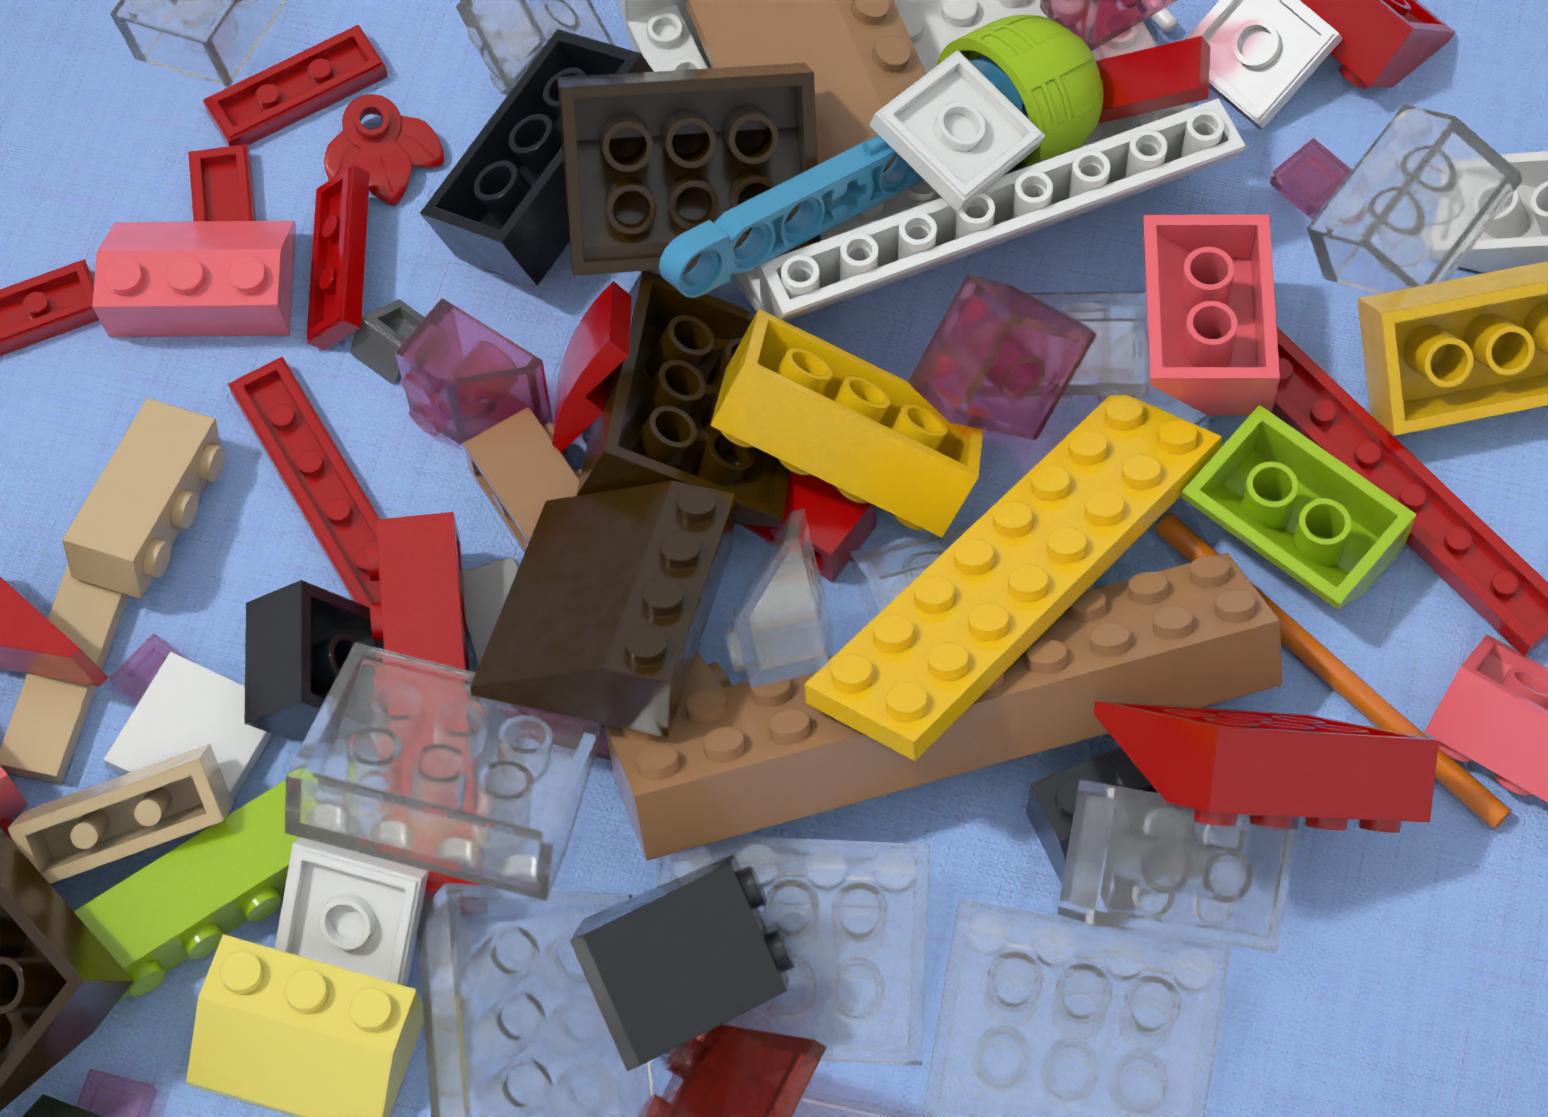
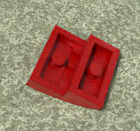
(592, 354)

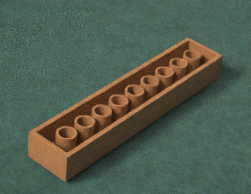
(769, 758)

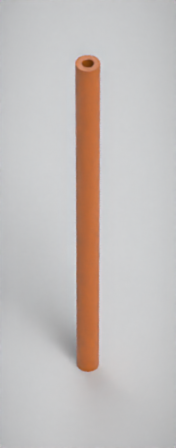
(1349, 684)

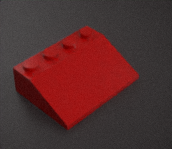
(1276, 766)

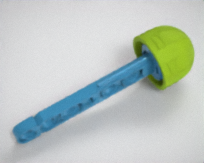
(1024, 56)

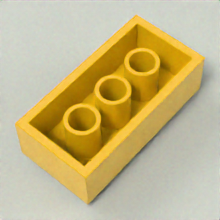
(1457, 349)
(846, 425)

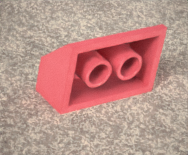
(195, 278)
(1211, 311)
(1498, 717)

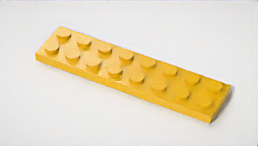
(1011, 575)

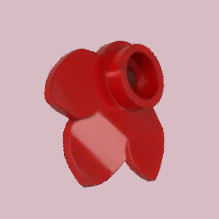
(383, 151)

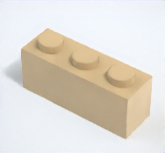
(144, 498)
(123, 815)

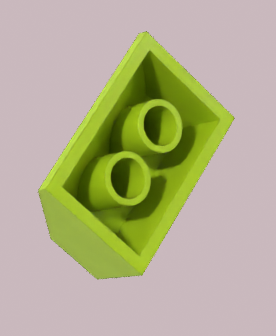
(1301, 509)

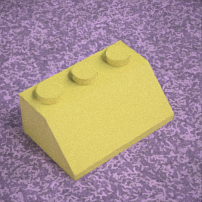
(301, 1034)

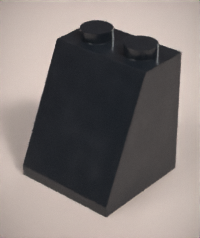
(682, 959)

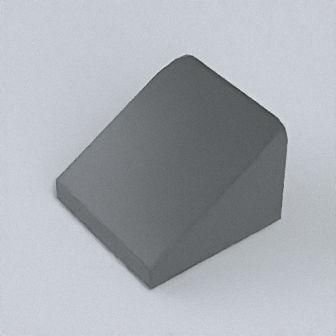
(382, 335)

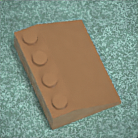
(852, 47)

